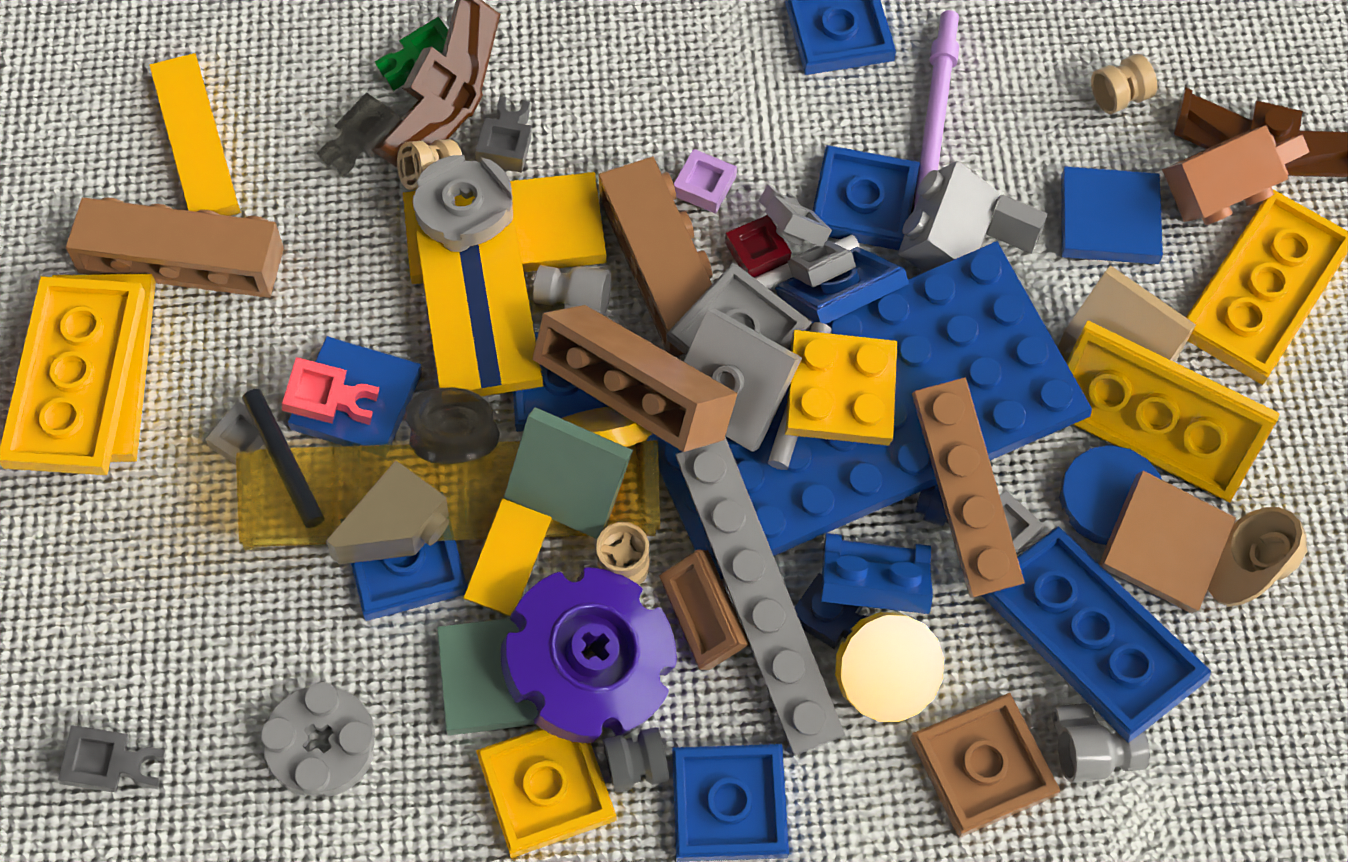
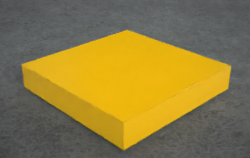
(544, 789)

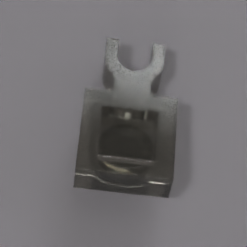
(359, 132)

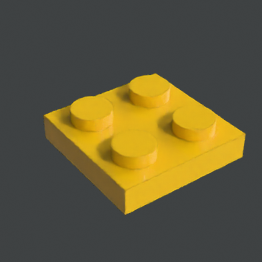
(842, 388)

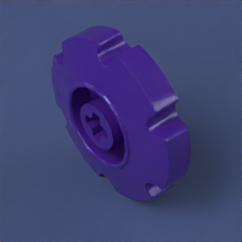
(581, 695)

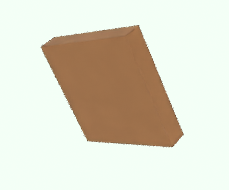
(1167, 542)
(984, 765)

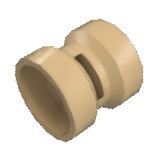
(1128, 82)
(417, 156)
(624, 543)

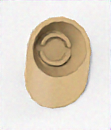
(1258, 552)

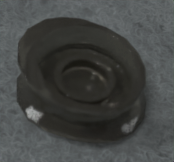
(451, 425)

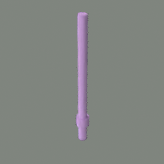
(943, 58)

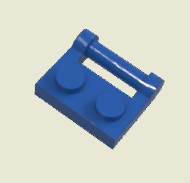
(877, 575)

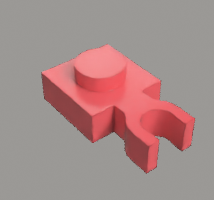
(320, 390)

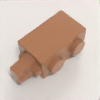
(1231, 172)

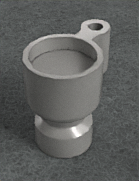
(576, 288)
(1088, 748)

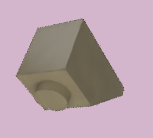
(391, 519)

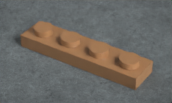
(968, 487)

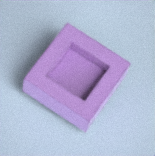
(704, 181)

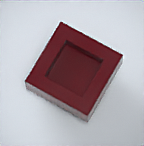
(758, 246)

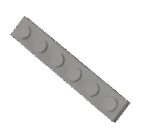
(760, 597)

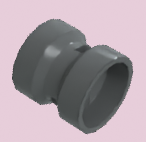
(633, 760)

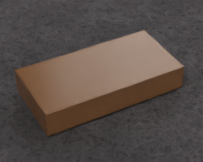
(704, 610)

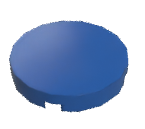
(1097, 489)

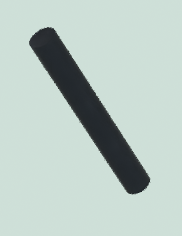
(283, 458)

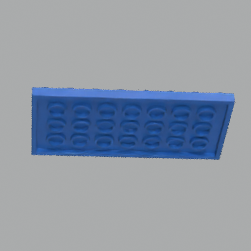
(947, 326)

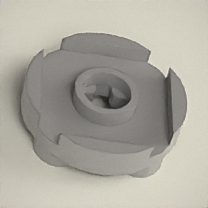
(463, 225)
(318, 772)

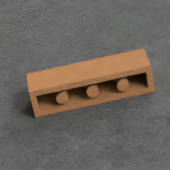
(655, 242)
(176, 246)
(634, 377)

